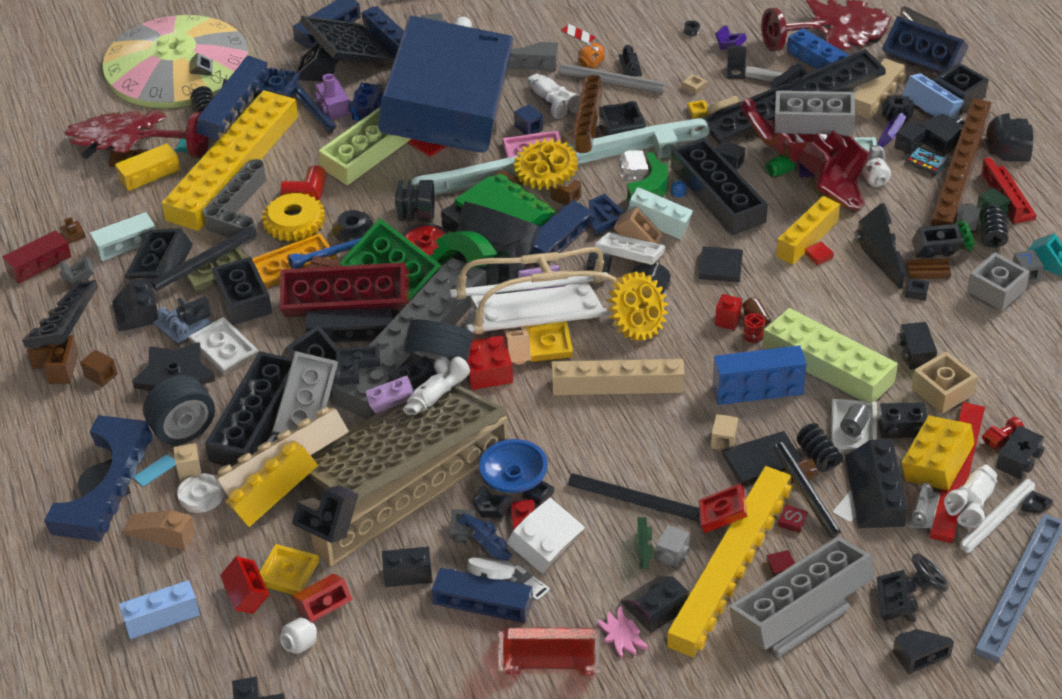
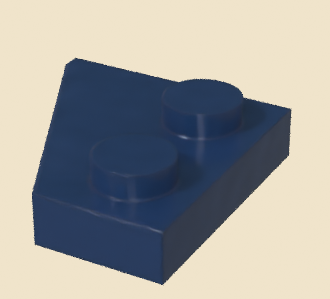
(604, 213)
(486, 535)

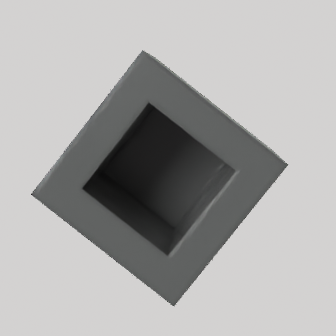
(1031, 262)

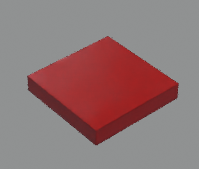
(722, 508)

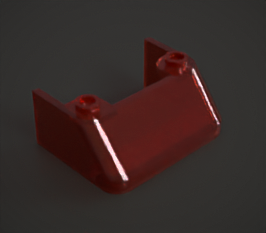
(549, 649)

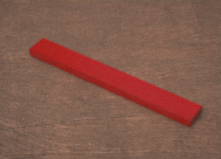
(944, 523)

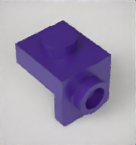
(726, 39)

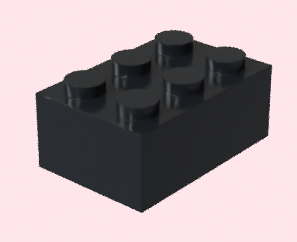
(242, 290)

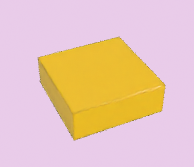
(697, 109)

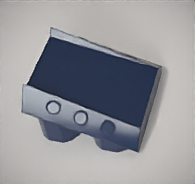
(279, 82)

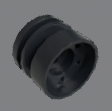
(415, 200)

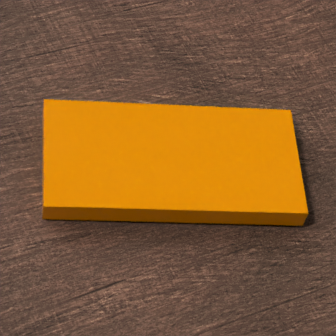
(271, 262)

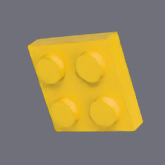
(549, 341)
(288, 569)

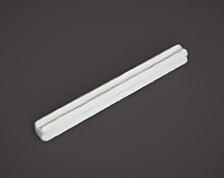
(997, 516)

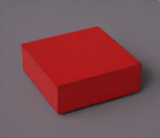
(819, 253)

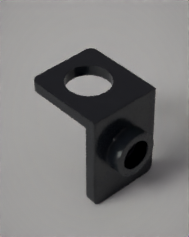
(736, 61)

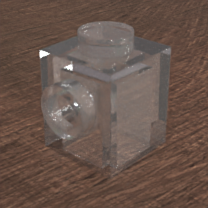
(633, 165)

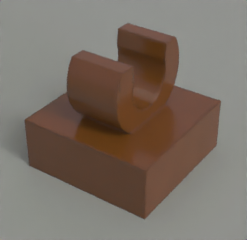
(72, 230)

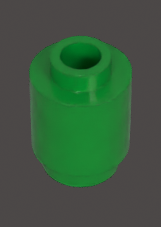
(779, 166)

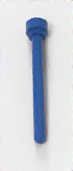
(298, 260)

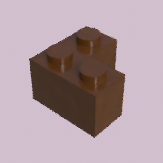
(56, 360)

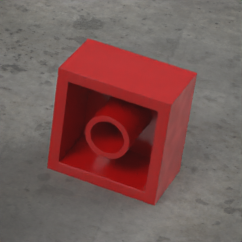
(489, 363)

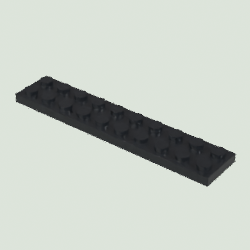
(835, 77)

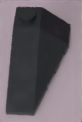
(880, 244)

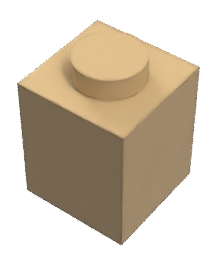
(724, 432)
(187, 461)

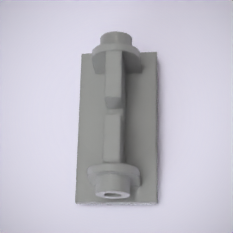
(924, 507)

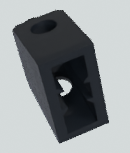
(942, 133)

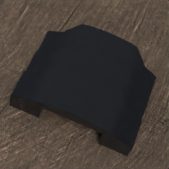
(502, 232)

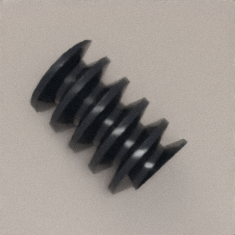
(200, 98)
(993, 226)
(819, 447)

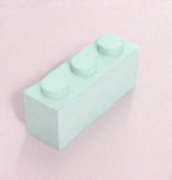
(664, 214)
(121, 236)

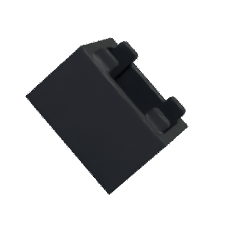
(620, 118)

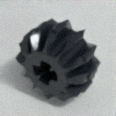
(896, 105)

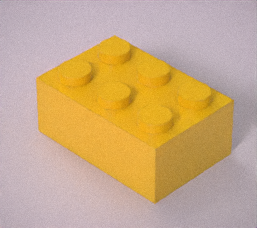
(938, 452)

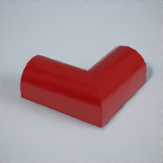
(312, 185)

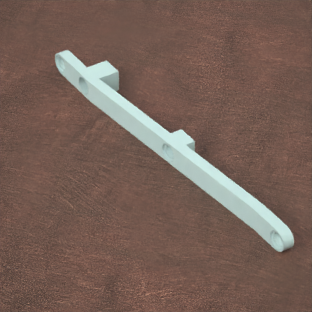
(661, 137)

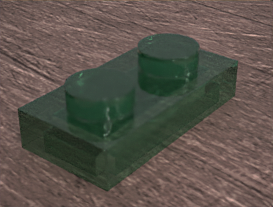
(644, 535)

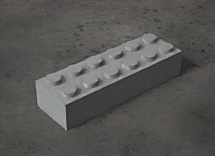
(801, 592)

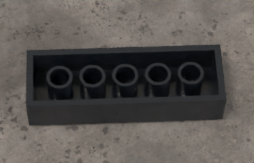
(719, 186)
(251, 411)

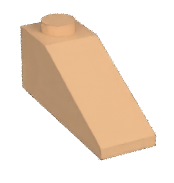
(517, 344)

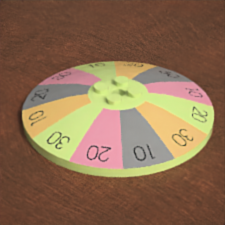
(151, 73)

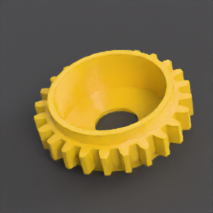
(296, 226)

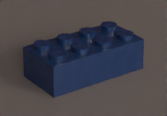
(924, 46)

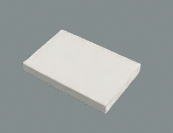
(630, 248)
(224, 346)
(843, 441)

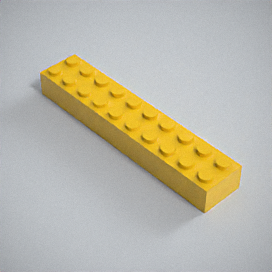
(245, 140)

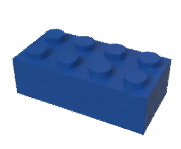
(759, 375)

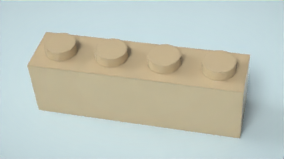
(871, 94)

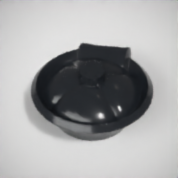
(351, 225)

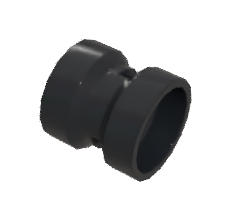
(593, 256)

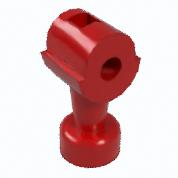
(998, 437)

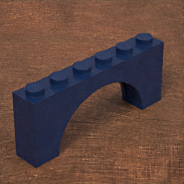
(91, 514)

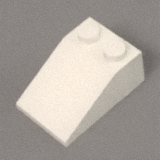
(545, 535)

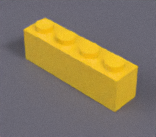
(807, 230)
(271, 483)

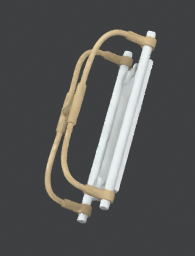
(539, 306)

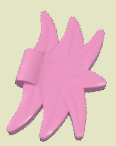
(622, 633)

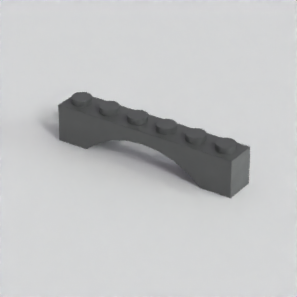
(535, 57)

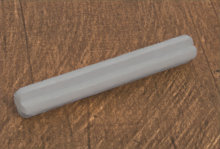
(809, 628)

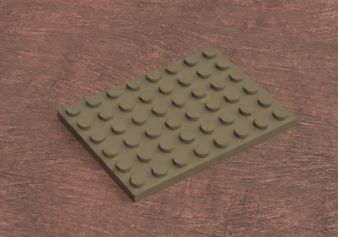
(399, 442)

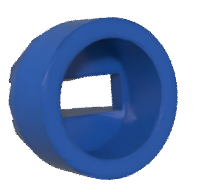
(678, 189)

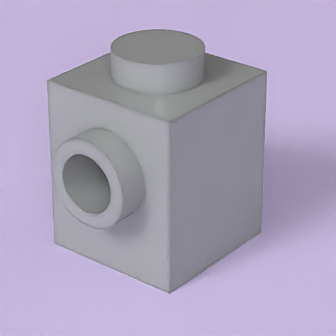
(673, 546)

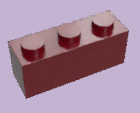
(37, 256)

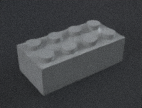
(815, 112)

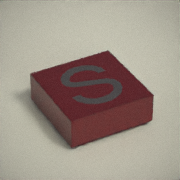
(793, 518)

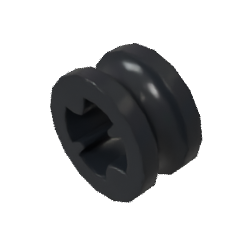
(691, 28)

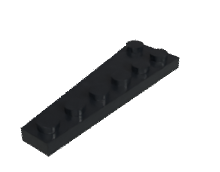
(62, 318)

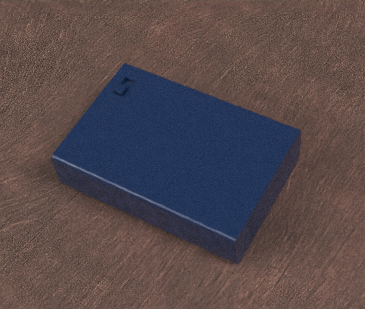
(445, 84)

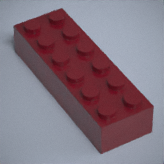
(343, 288)

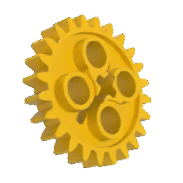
(545, 164)
(637, 306)

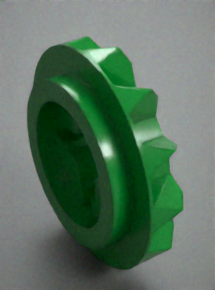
(966, 235)

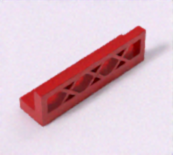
(1000, 179)

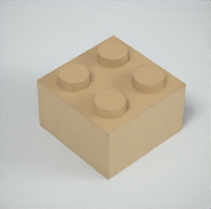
(944, 382)

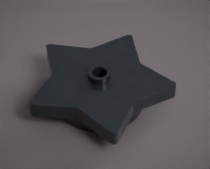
(168, 363)

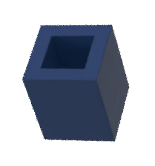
(528, 120)

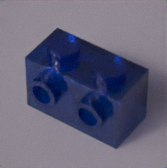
(365, 100)

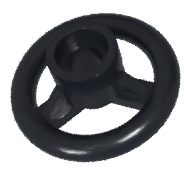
(928, 574)

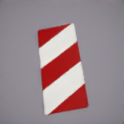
(578, 33)

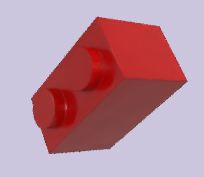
(244, 585)
(322, 597)

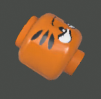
(591, 55)

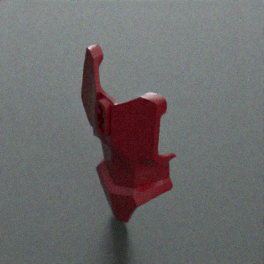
(830, 157)

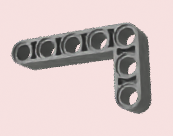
(221, 212)

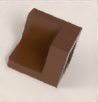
(567, 194)
(99, 368)

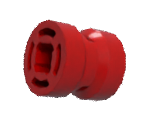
(754, 328)

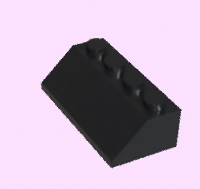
(876, 485)

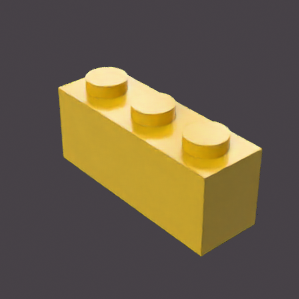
(147, 167)

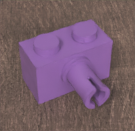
(332, 97)

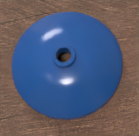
(513, 465)

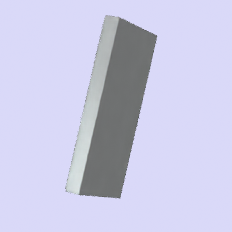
(305, 390)

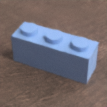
(932, 97)
(159, 609)

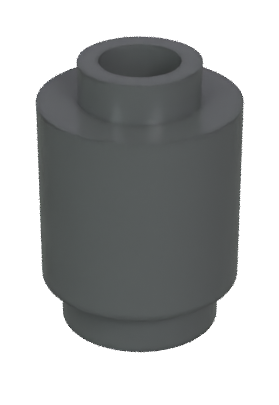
(855, 420)

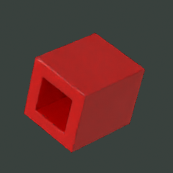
(728, 312)

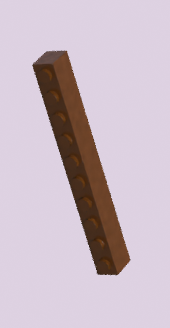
(962, 163)

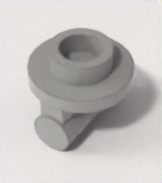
(876, 152)

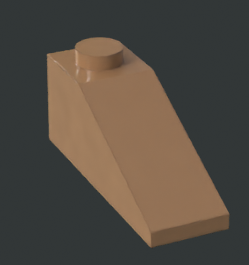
(162, 527)

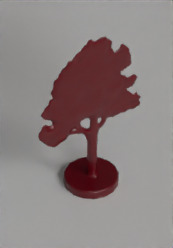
(848, 24)
(123, 130)

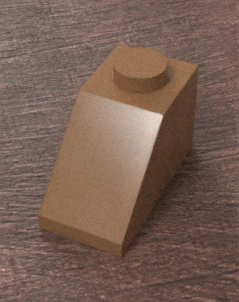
(637, 226)

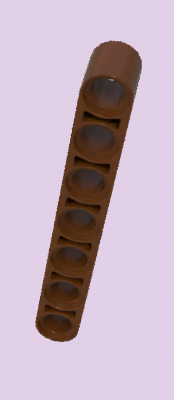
(587, 114)

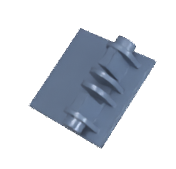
(175, 327)

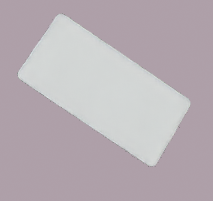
(846, 508)

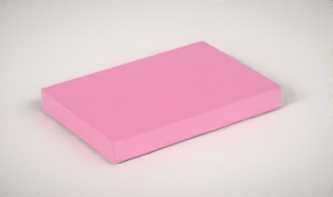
(514, 144)

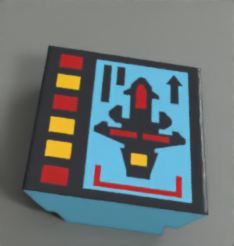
(927, 159)

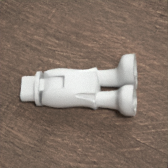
(557, 95)
(429, 392)
(974, 494)

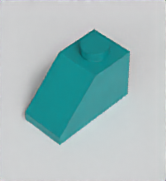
(1049, 252)

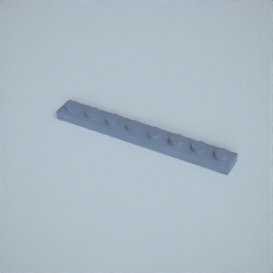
(1020, 589)

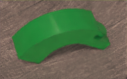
(656, 182)
(469, 243)

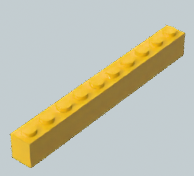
(729, 563)

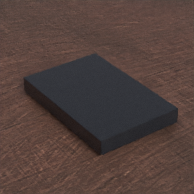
(750, 458)

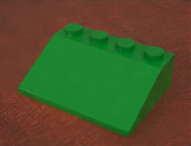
(507, 197)
(386, 245)

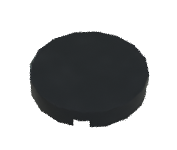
(657, 272)

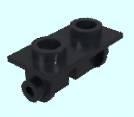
(629, 62)
(505, 269)

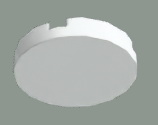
(200, 493)
(491, 567)

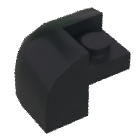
(1010, 138)

